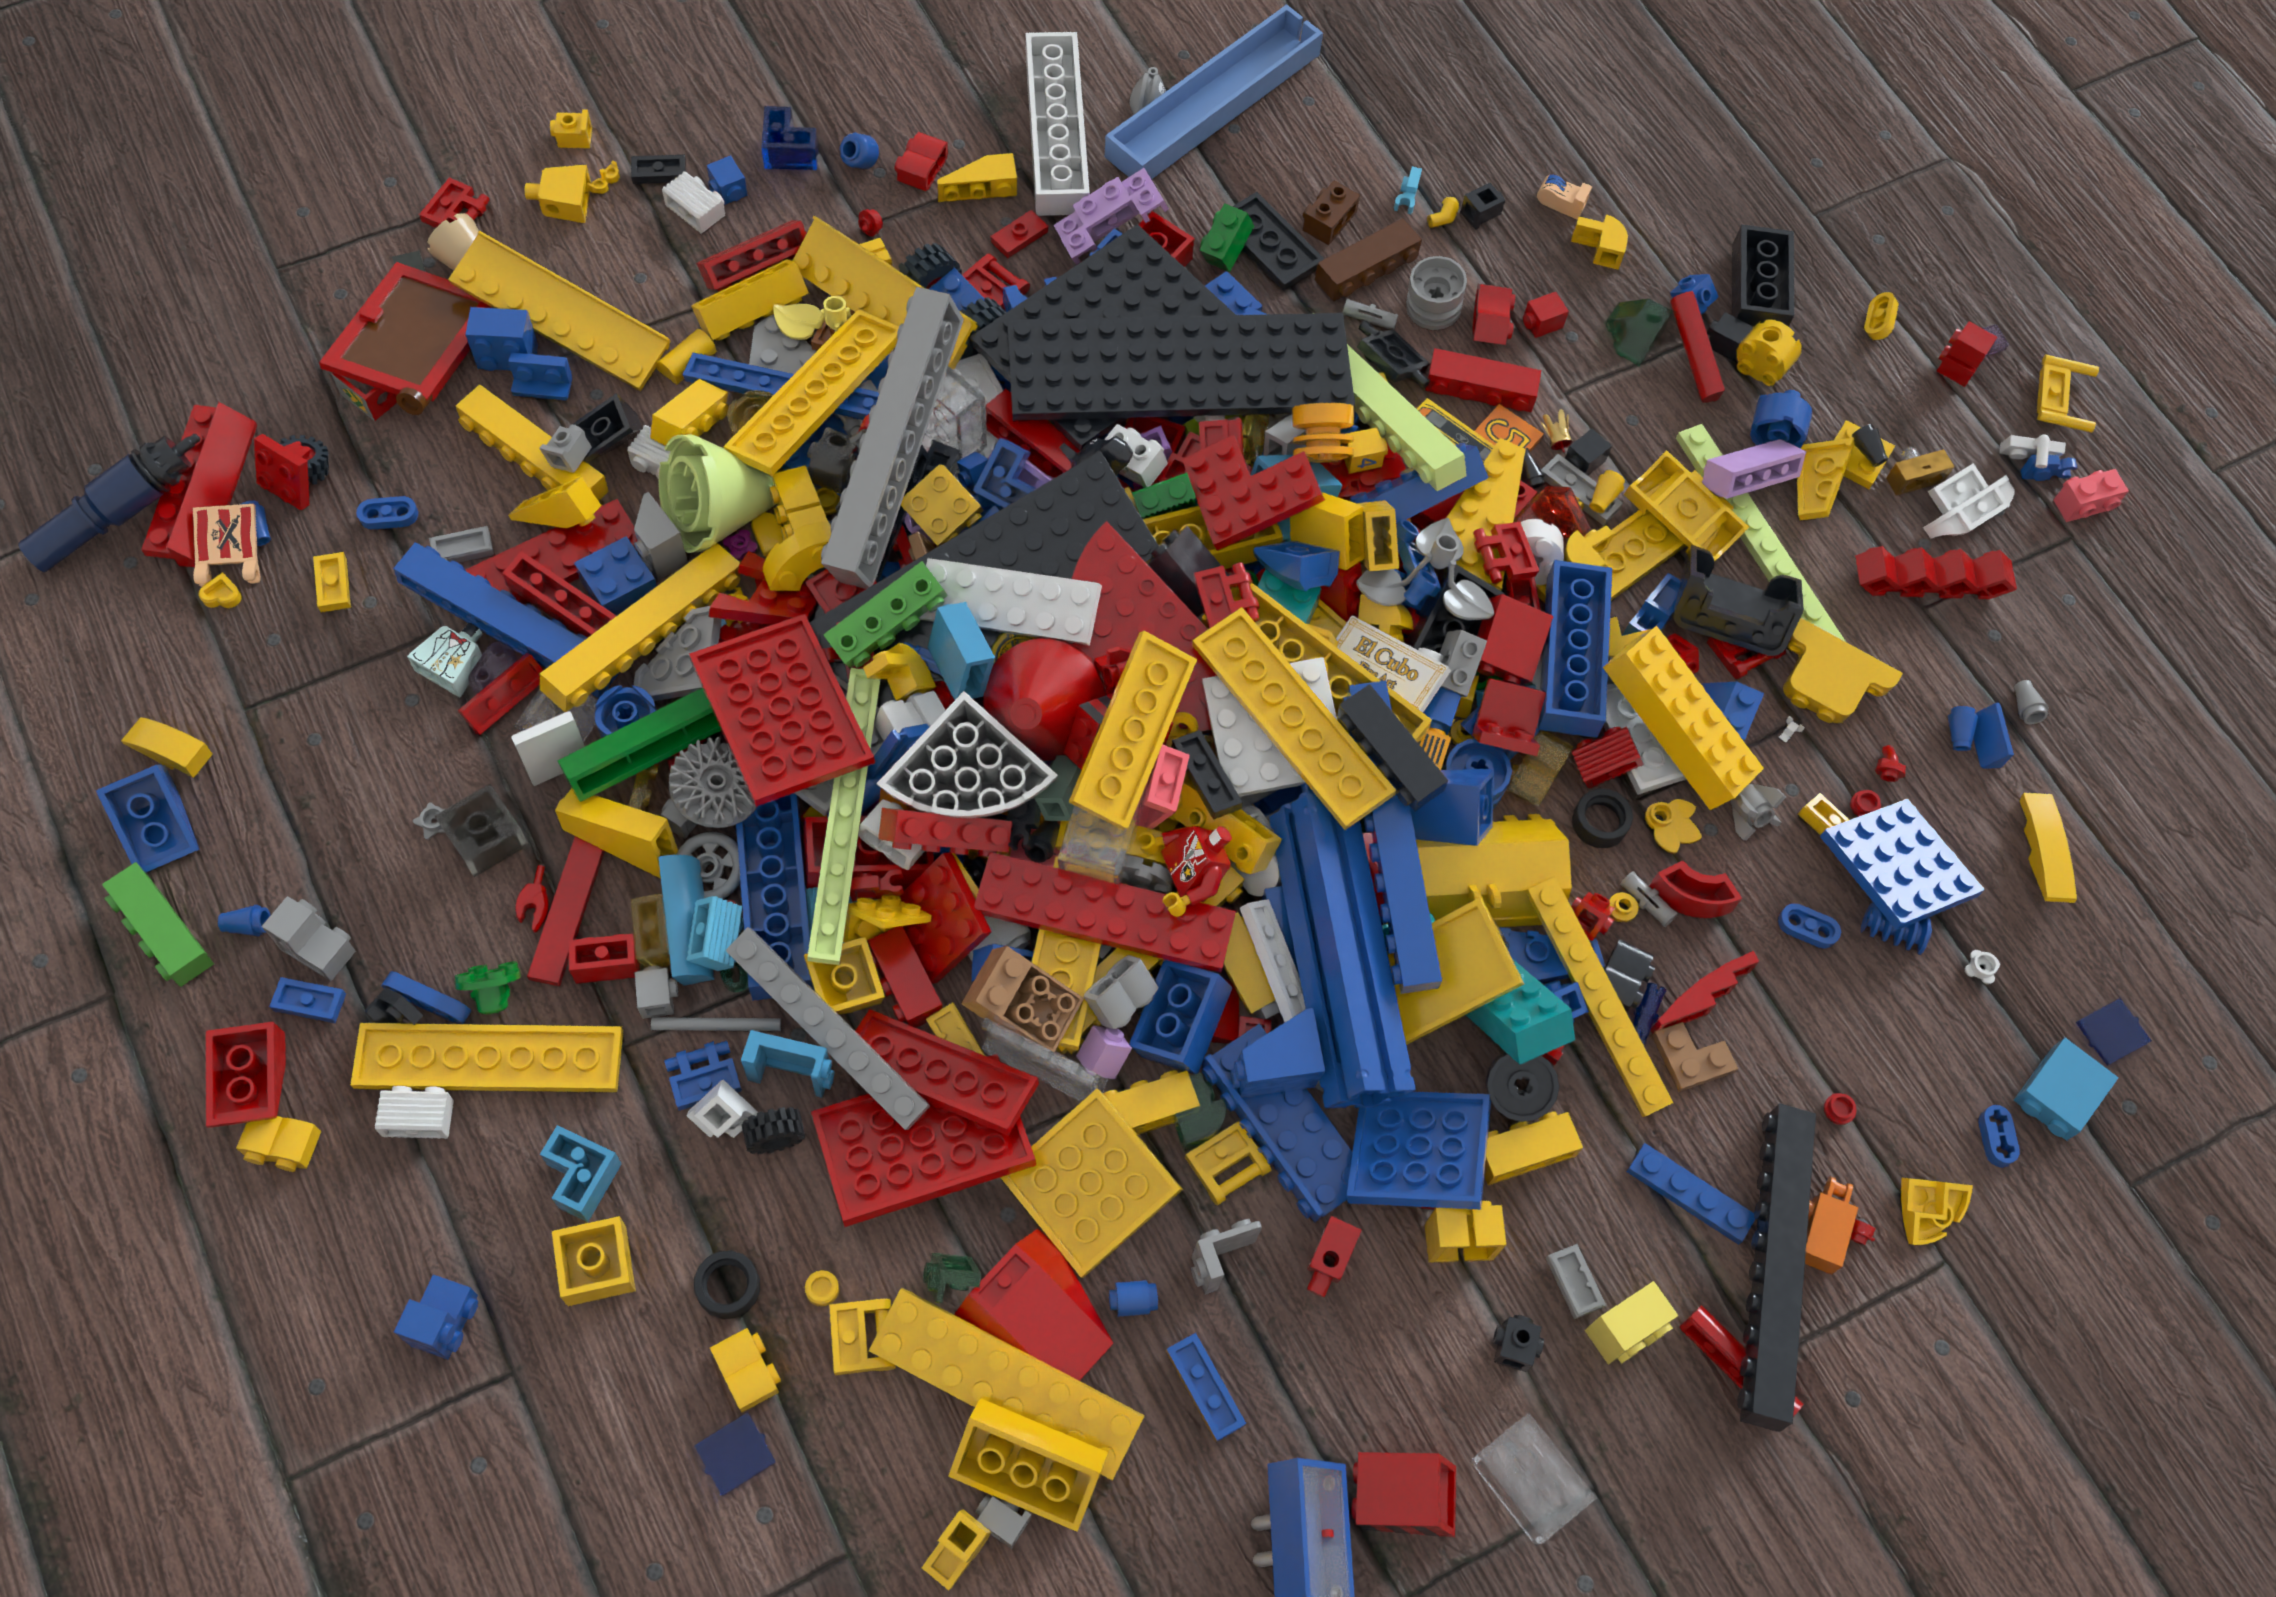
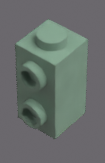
(1054, 799)

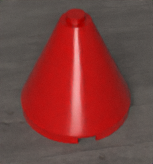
(1038, 692)

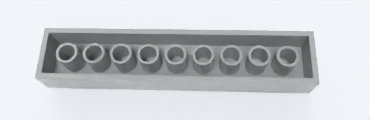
(892, 438)

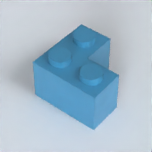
(586, 1170)

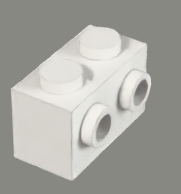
(1147, 456)

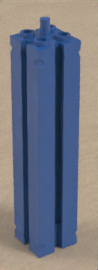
(1341, 955)

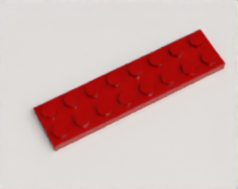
(1103, 912)

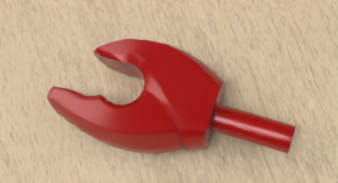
(536, 897)

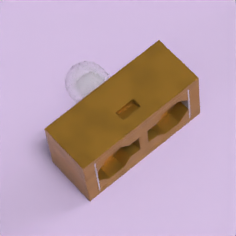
(1919, 471)

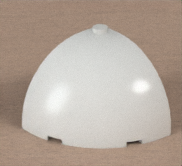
(967, 766)

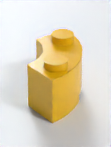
(796, 557)

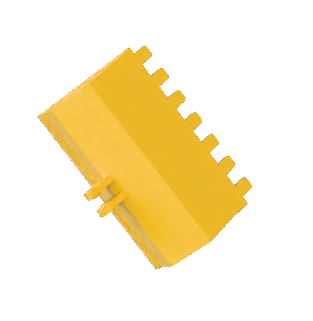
(1497, 870)

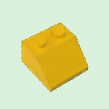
(852, 983)

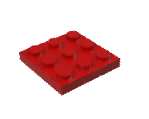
(954, 920)

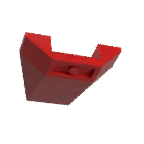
(1039, 1308)

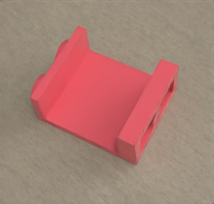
(1164, 786)

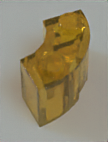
(1538, 772)

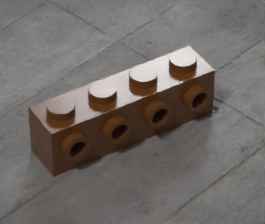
(1368, 260)

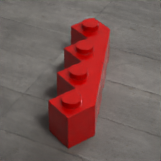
(1947, 574)

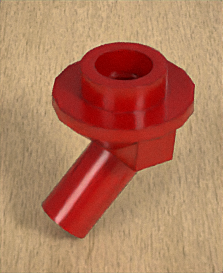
(1889, 767)

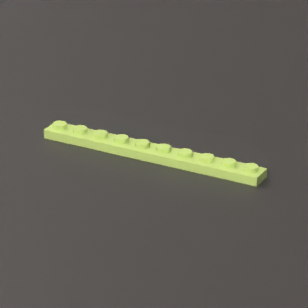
(1759, 536)
(842, 834)

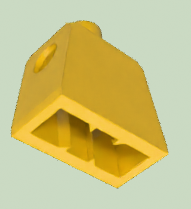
(562, 192)

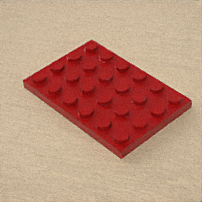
(781, 709)
(887, 1168)

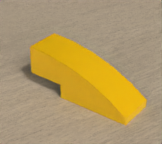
(168, 746)

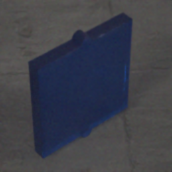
(2113, 1031)
(735, 1454)

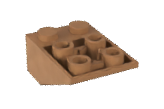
(1022, 998)

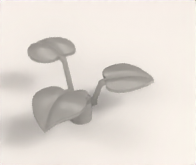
(1442, 550)

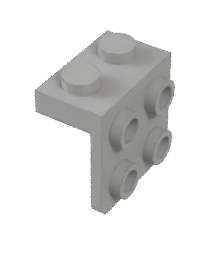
(1207, 1268)

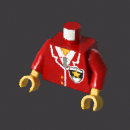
(1194, 861)

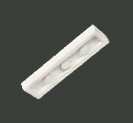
(1274, 957)

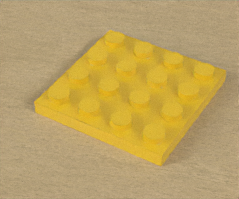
(1092, 1183)

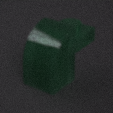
(1201, 1122)

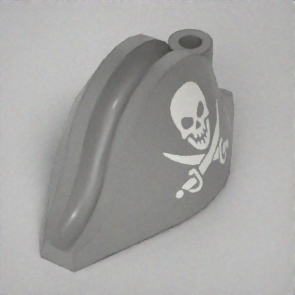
(1146, 90)

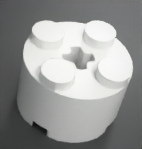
(1545, 544)

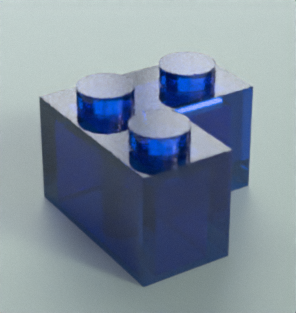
(787, 145)

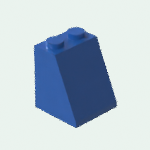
(1459, 813)
(1281, 1060)

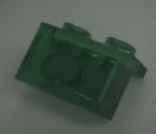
(950, 1269)

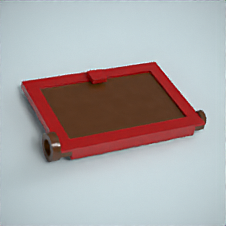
(406, 337)

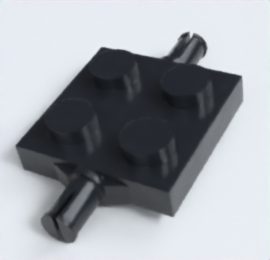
(1393, 355)

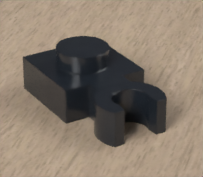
(1023, 820)

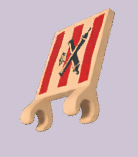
(225, 537)

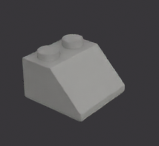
(658, 539)

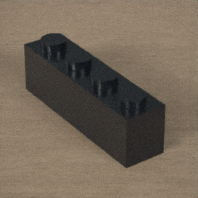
(1391, 748)

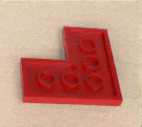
(1244, 504)

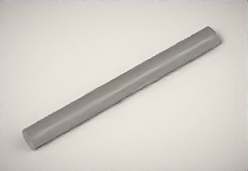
(716, 1024)

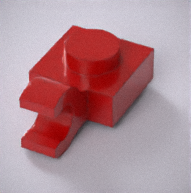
(871, 886)

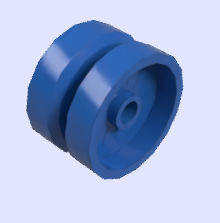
(1475, 755)

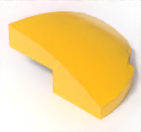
(1931, 1208)

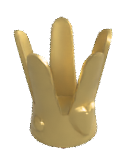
(1558, 432)

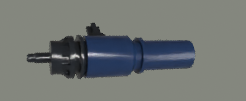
(110, 500)

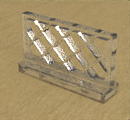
(1041, 1062)

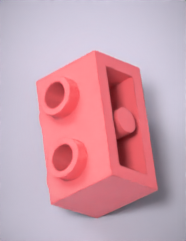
(2090, 495)

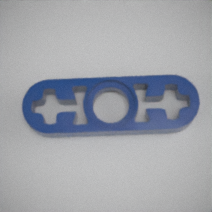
(427, 998)

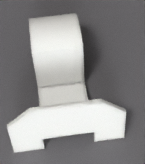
(1791, 728)

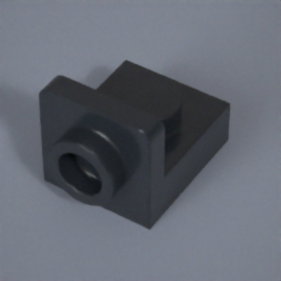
(392, 1008)

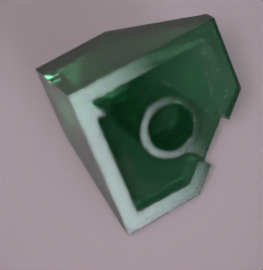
(1637, 327)

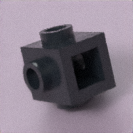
(1518, 1343)

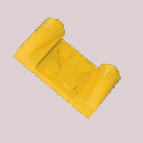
(1686, 506)

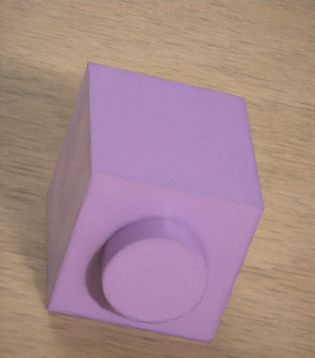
(1104, 1051)

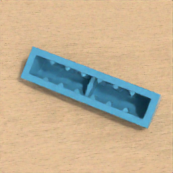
(681, 889)

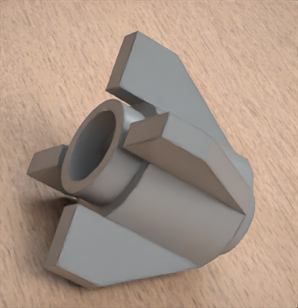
(1755, 807)

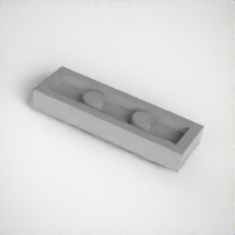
(1564, 474)

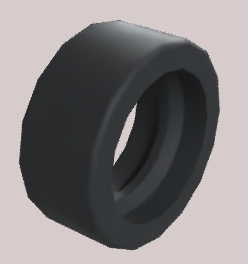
(1616, 803)
(708, 1266)

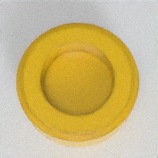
(821, 1288)

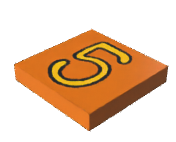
(1510, 427)

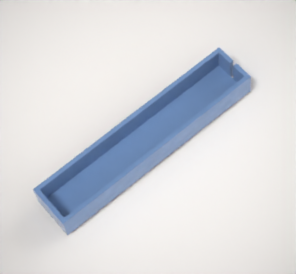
(1213, 94)

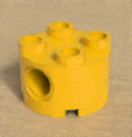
(1768, 352)

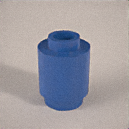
(1133, 1298)

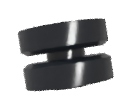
(1526, 1103)

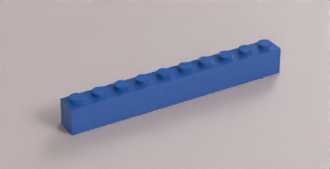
(1402, 887)

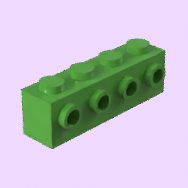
(886, 615)
(157, 924)

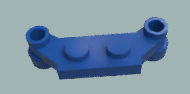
(1425, 581)

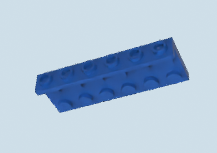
(1290, 1134)

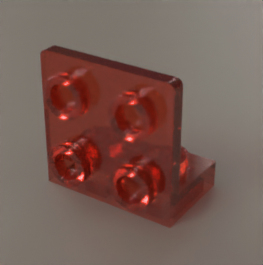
(1557, 507)

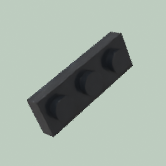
(1208, 775)

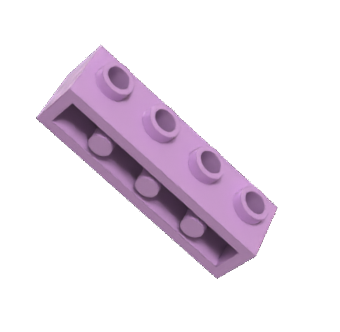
(1753, 468)

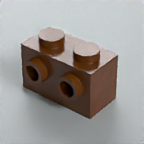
(1330, 212)

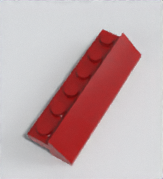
(207, 483)

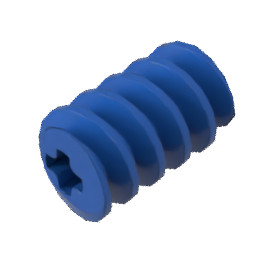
(1916, 933)

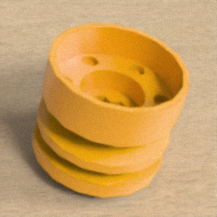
(1323, 431)

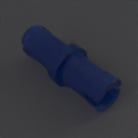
(1647, 1011)

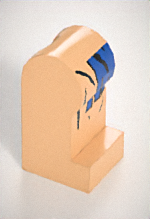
(1563, 196)

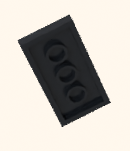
(1276, 244)

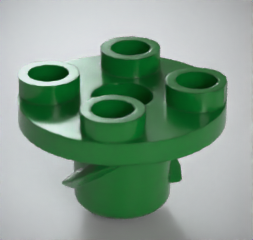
(489, 986)

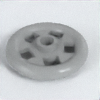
(710, 842)

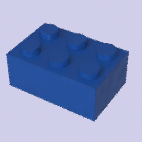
(1181, 1016)

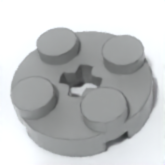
(1150, 878)

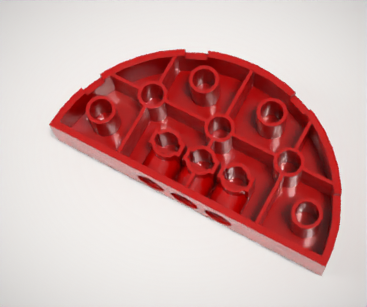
(1139, 601)

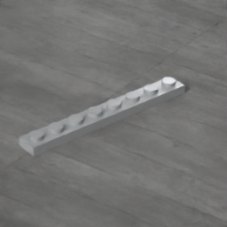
(827, 1028)

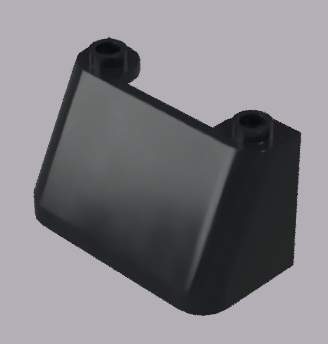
(1737, 611)

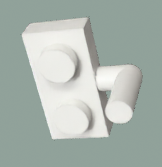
(2022, 447)

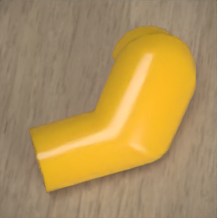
(1447, 214)

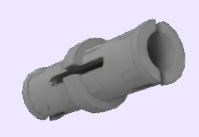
(1352, 310)
(1663, 914)

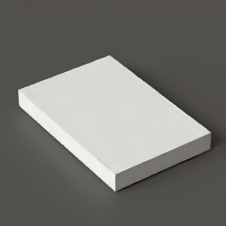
(545, 744)

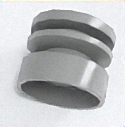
(1436, 292)

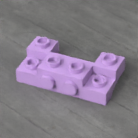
(1108, 209)

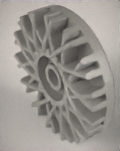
(709, 786)

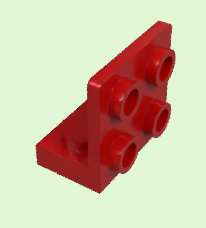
(1509, 717)

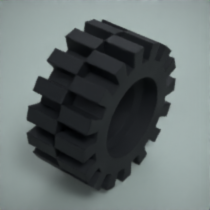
(773, 1130)

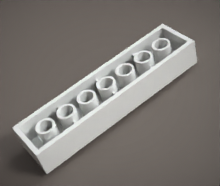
(1056, 122)

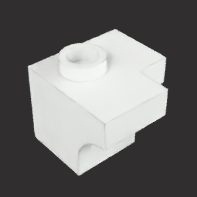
(721, 1111)

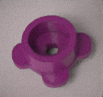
(736, 551)

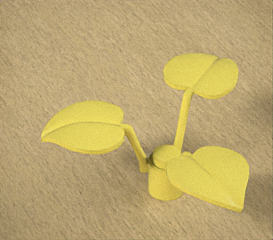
(801, 320)

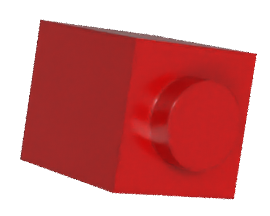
(1545, 314)

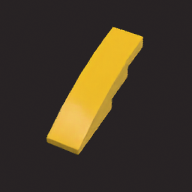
(2050, 849)

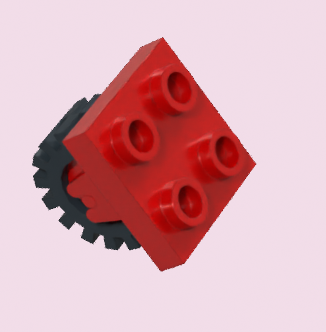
(290, 466)

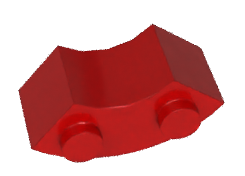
(1492, 314)
(1696, 893)

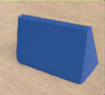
(1992, 738)

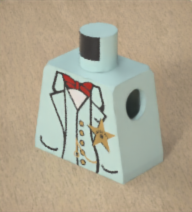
(448, 657)

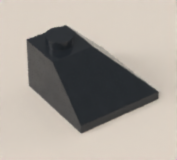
(609, 426)

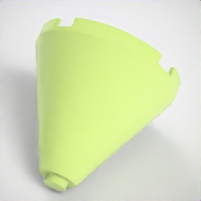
(709, 491)

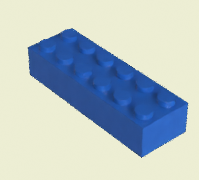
(1576, 649)

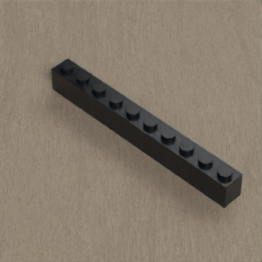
(1777, 1269)

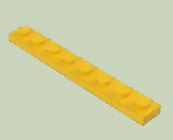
(1600, 997)

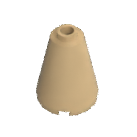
(452, 240)

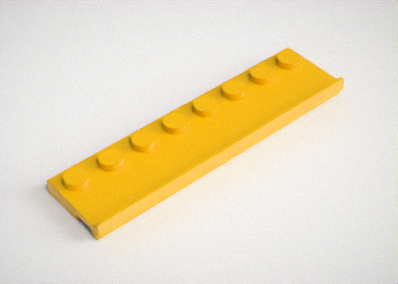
(862, 279)
(561, 310)

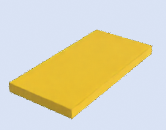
(1472, 969)

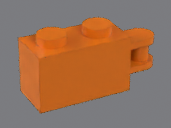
(1830, 1227)

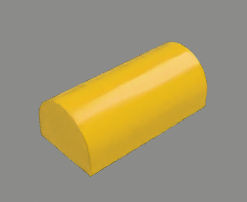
(675, 361)
(1821, 814)

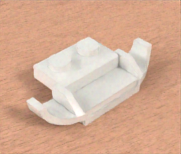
(1967, 502)

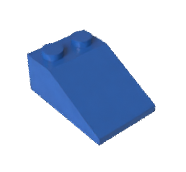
(149, 818)

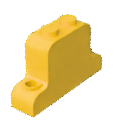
(1833, 674)

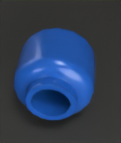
(859, 151)

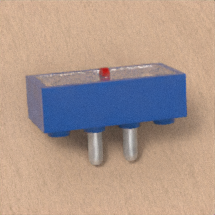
(1308, 1529)

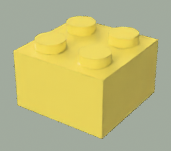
(1637, 1319)

